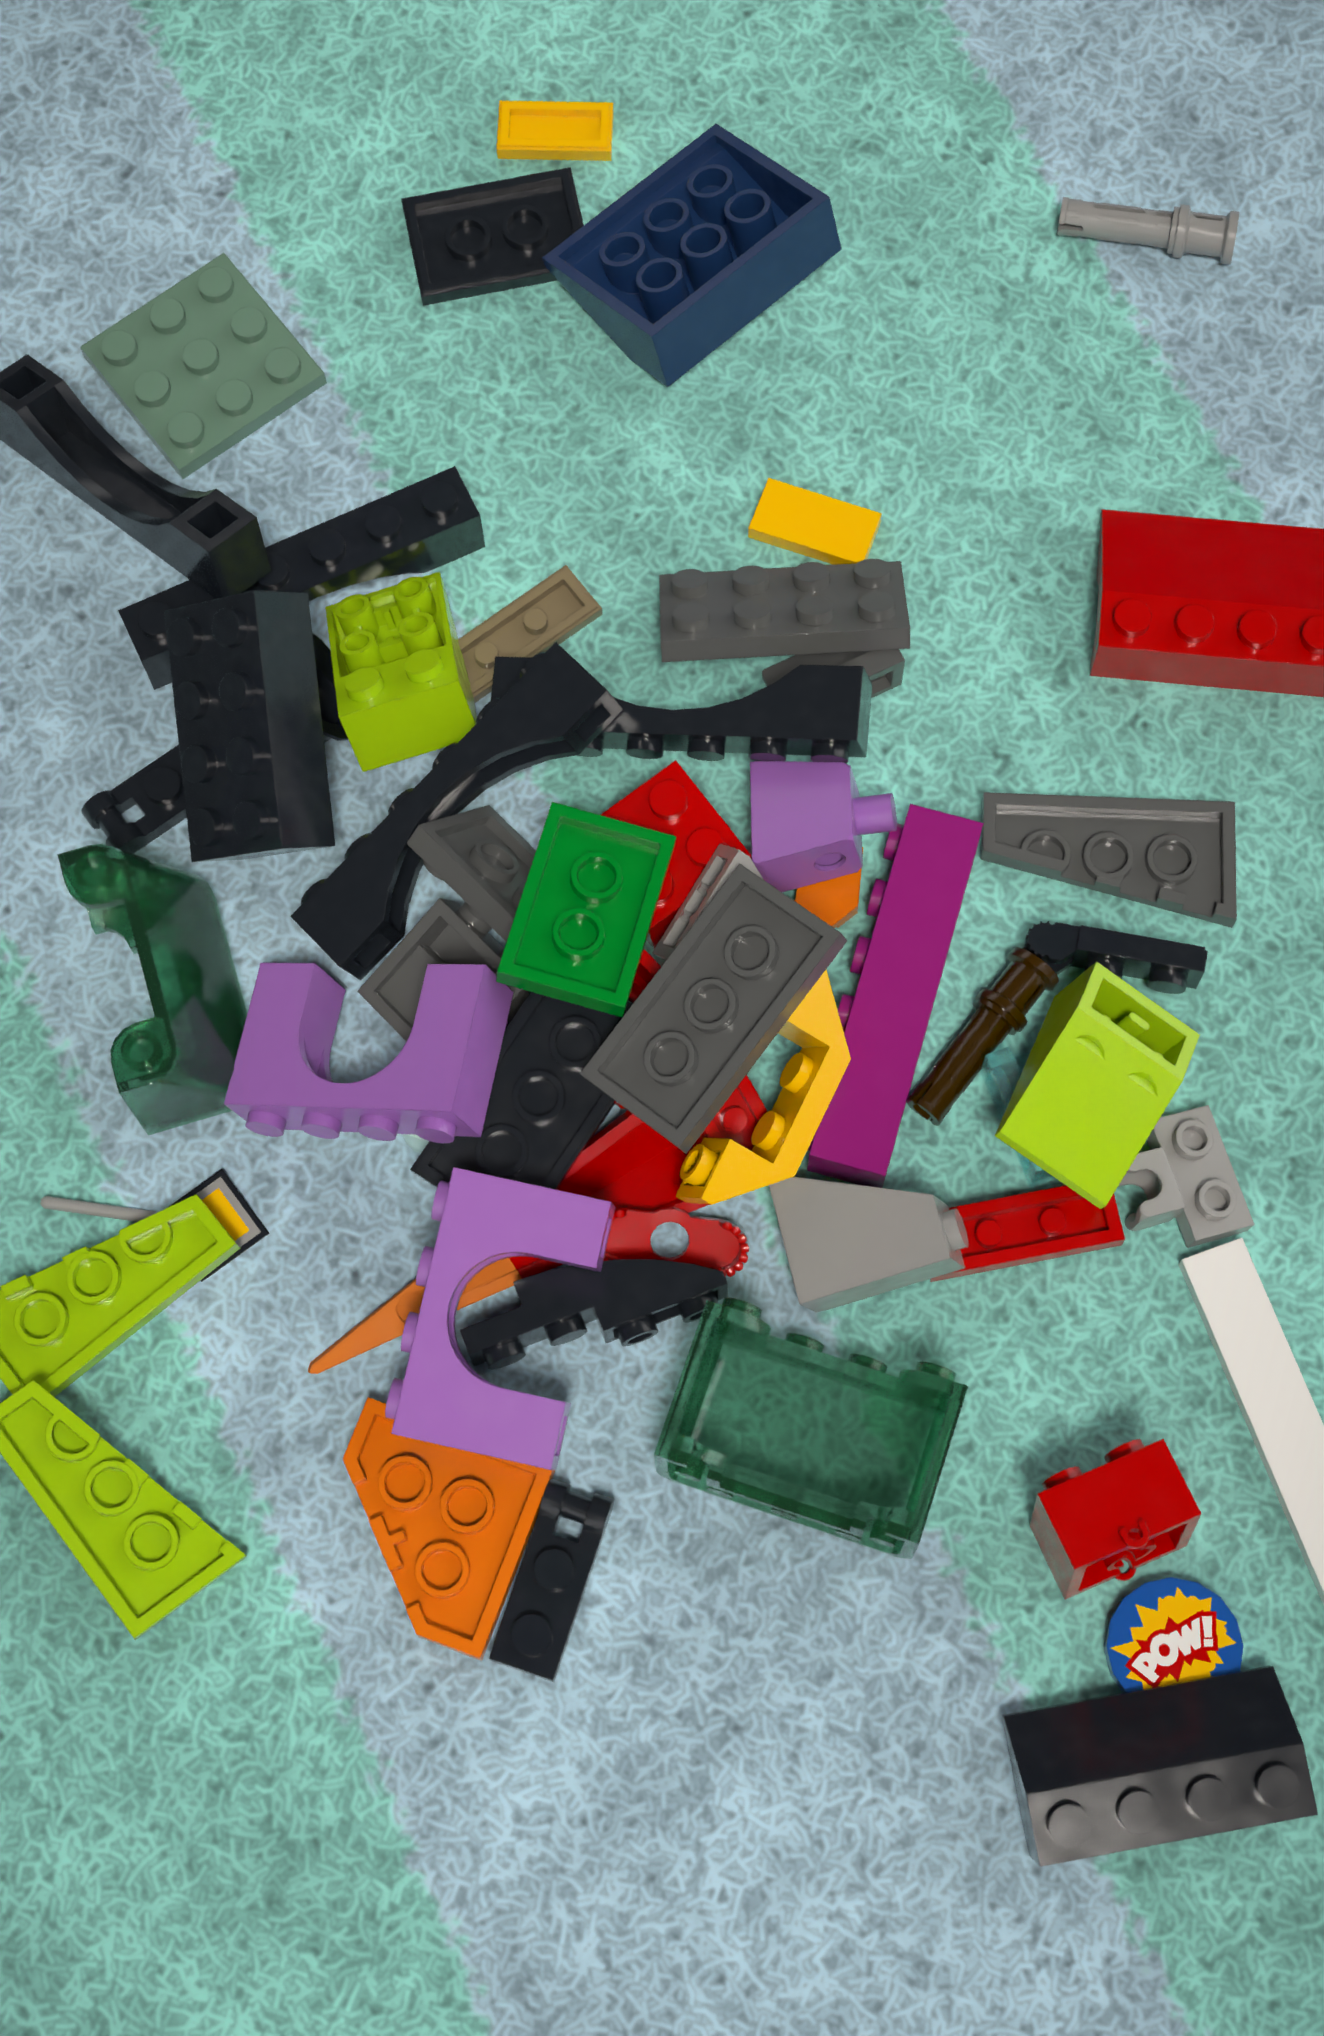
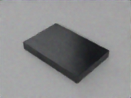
(490, 234)

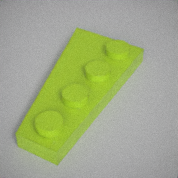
(103, 1294)

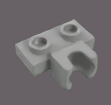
(1188, 1179)

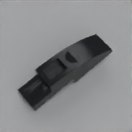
(623, 1298)

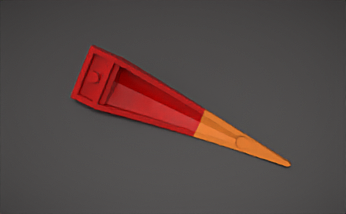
(619, 1165)

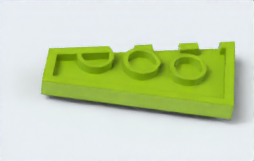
(118, 1522)

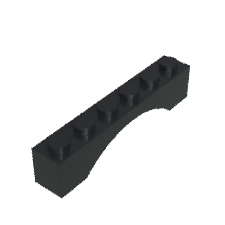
(191, 530)
(387, 537)
(806, 712)
(541, 718)

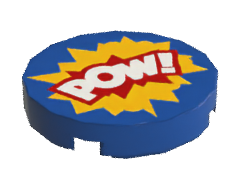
(1171, 1635)

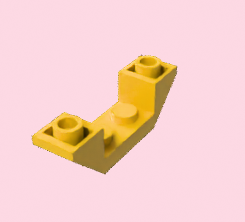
(782, 1136)

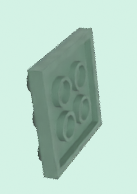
(203, 365)

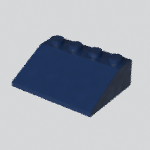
(696, 252)

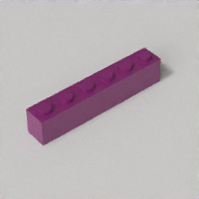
(895, 992)

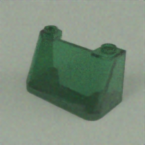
(184, 1057)

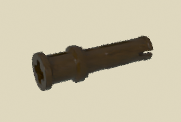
(997, 1014)

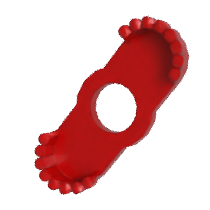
(711, 1241)

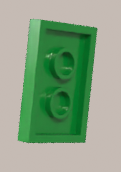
(586, 909)

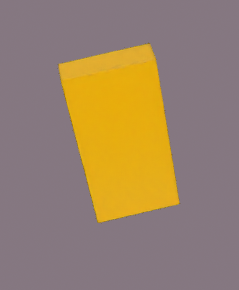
(555, 130)
(813, 524)

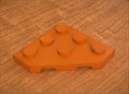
(445, 1526)

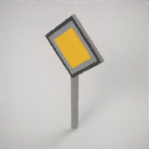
(216, 1192)

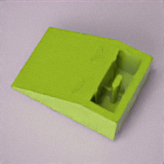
(399, 672)
(1096, 1083)

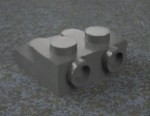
(442, 936)

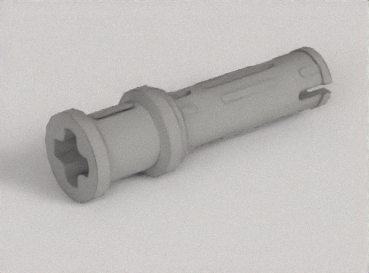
(1176, 230)

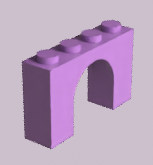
(430, 1089)
(480, 1224)

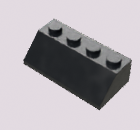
(1157, 1766)

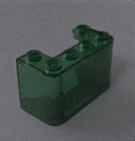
(809, 1431)

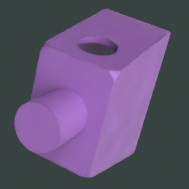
(811, 821)

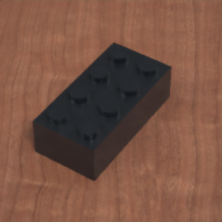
(249, 726)

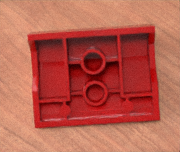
(1210, 603)

